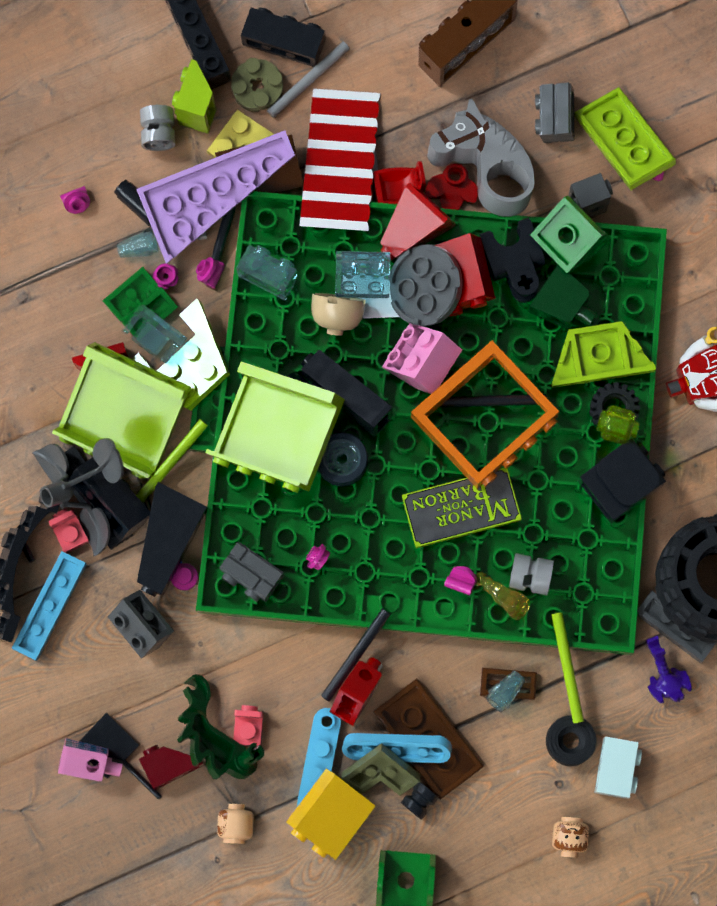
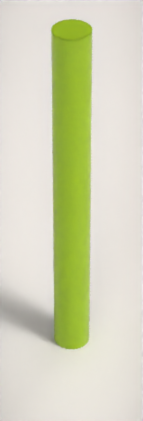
(172, 459)
(567, 667)

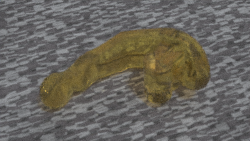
(512, 601)

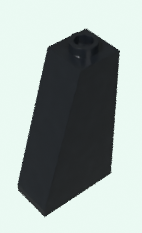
(360, 402)
(168, 535)

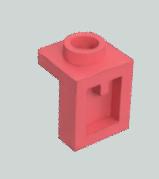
(68, 530)
(248, 725)

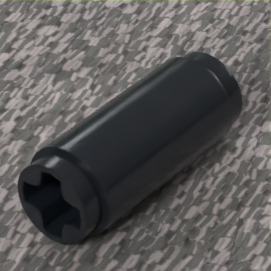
(128, 194)

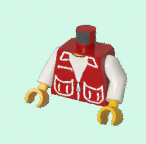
(698, 374)

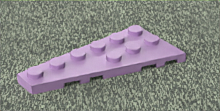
(198, 197)

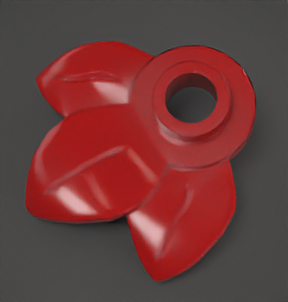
(452, 192)

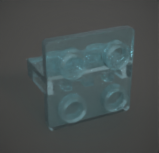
(362, 274)

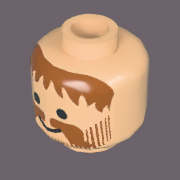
(235, 824)
(570, 836)

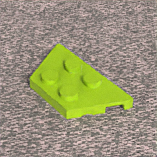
(599, 355)

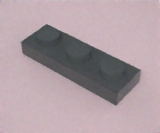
(652, 613)

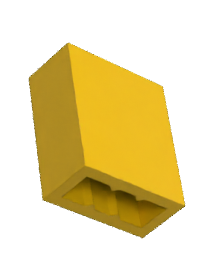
(329, 815)

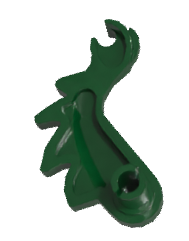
(207, 742)

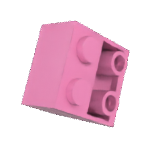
(422, 357)

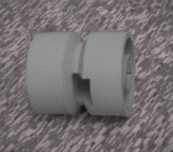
(157, 127)
(522, 570)

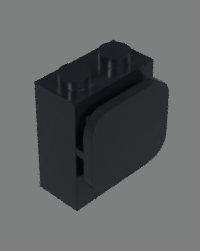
(622, 480)

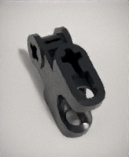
(515, 262)

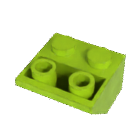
(195, 100)

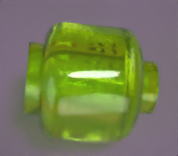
(617, 424)

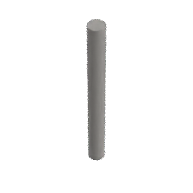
(308, 79)

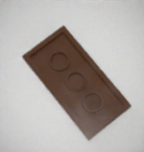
(416, 713)

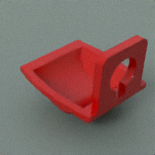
(391, 182)

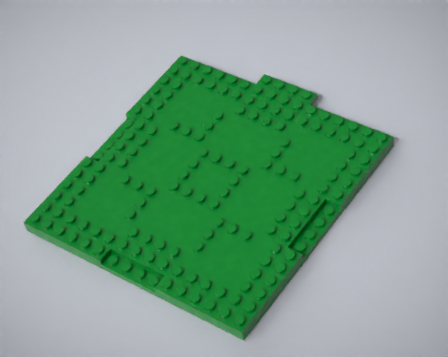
(366, 522)

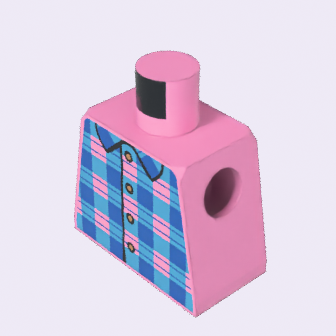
(77, 754)

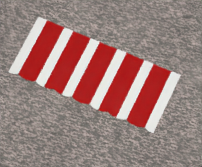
(340, 160)

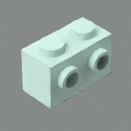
(617, 768)

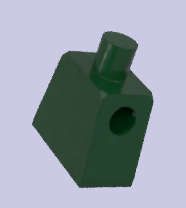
(562, 300)

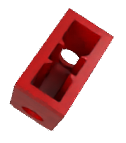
(357, 690)

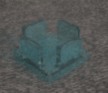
(154, 333)

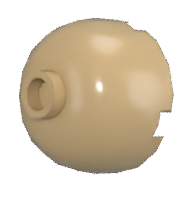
(337, 312)

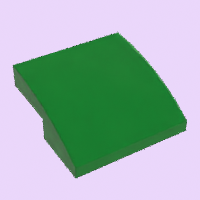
(136, 291)

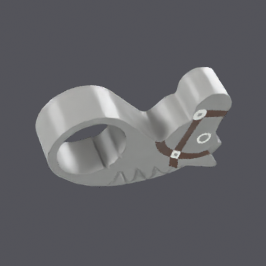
(494, 152)

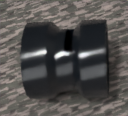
(420, 799)

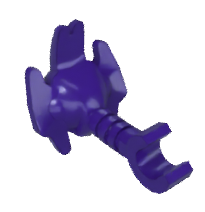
(668, 684)

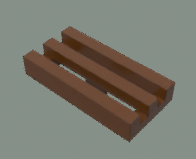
(502, 672)

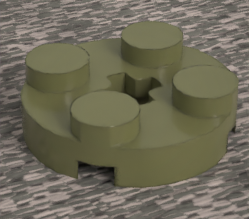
(255, 70)

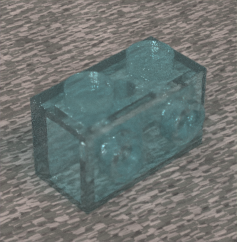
(267, 272)

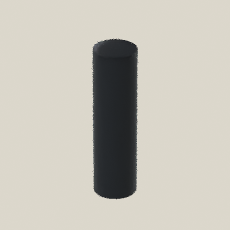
(28, 553)

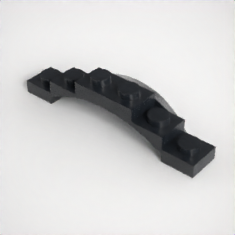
(12, 547)

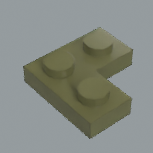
(382, 766)

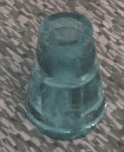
(138, 245)
(504, 692)

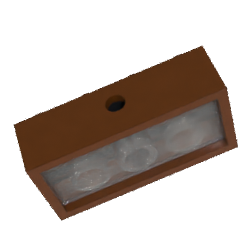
(463, 36)

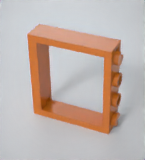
(453, 384)

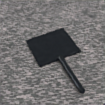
(120, 745)

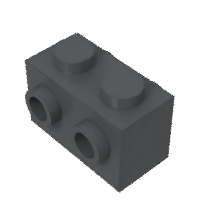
(140, 623)

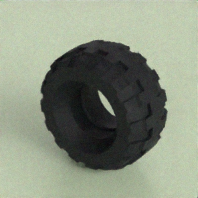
(677, 579)

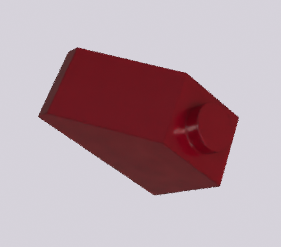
(166, 765)

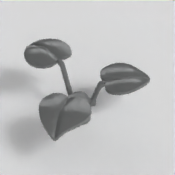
(56, 466)

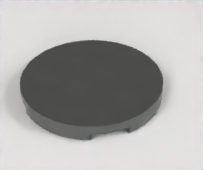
(425, 285)

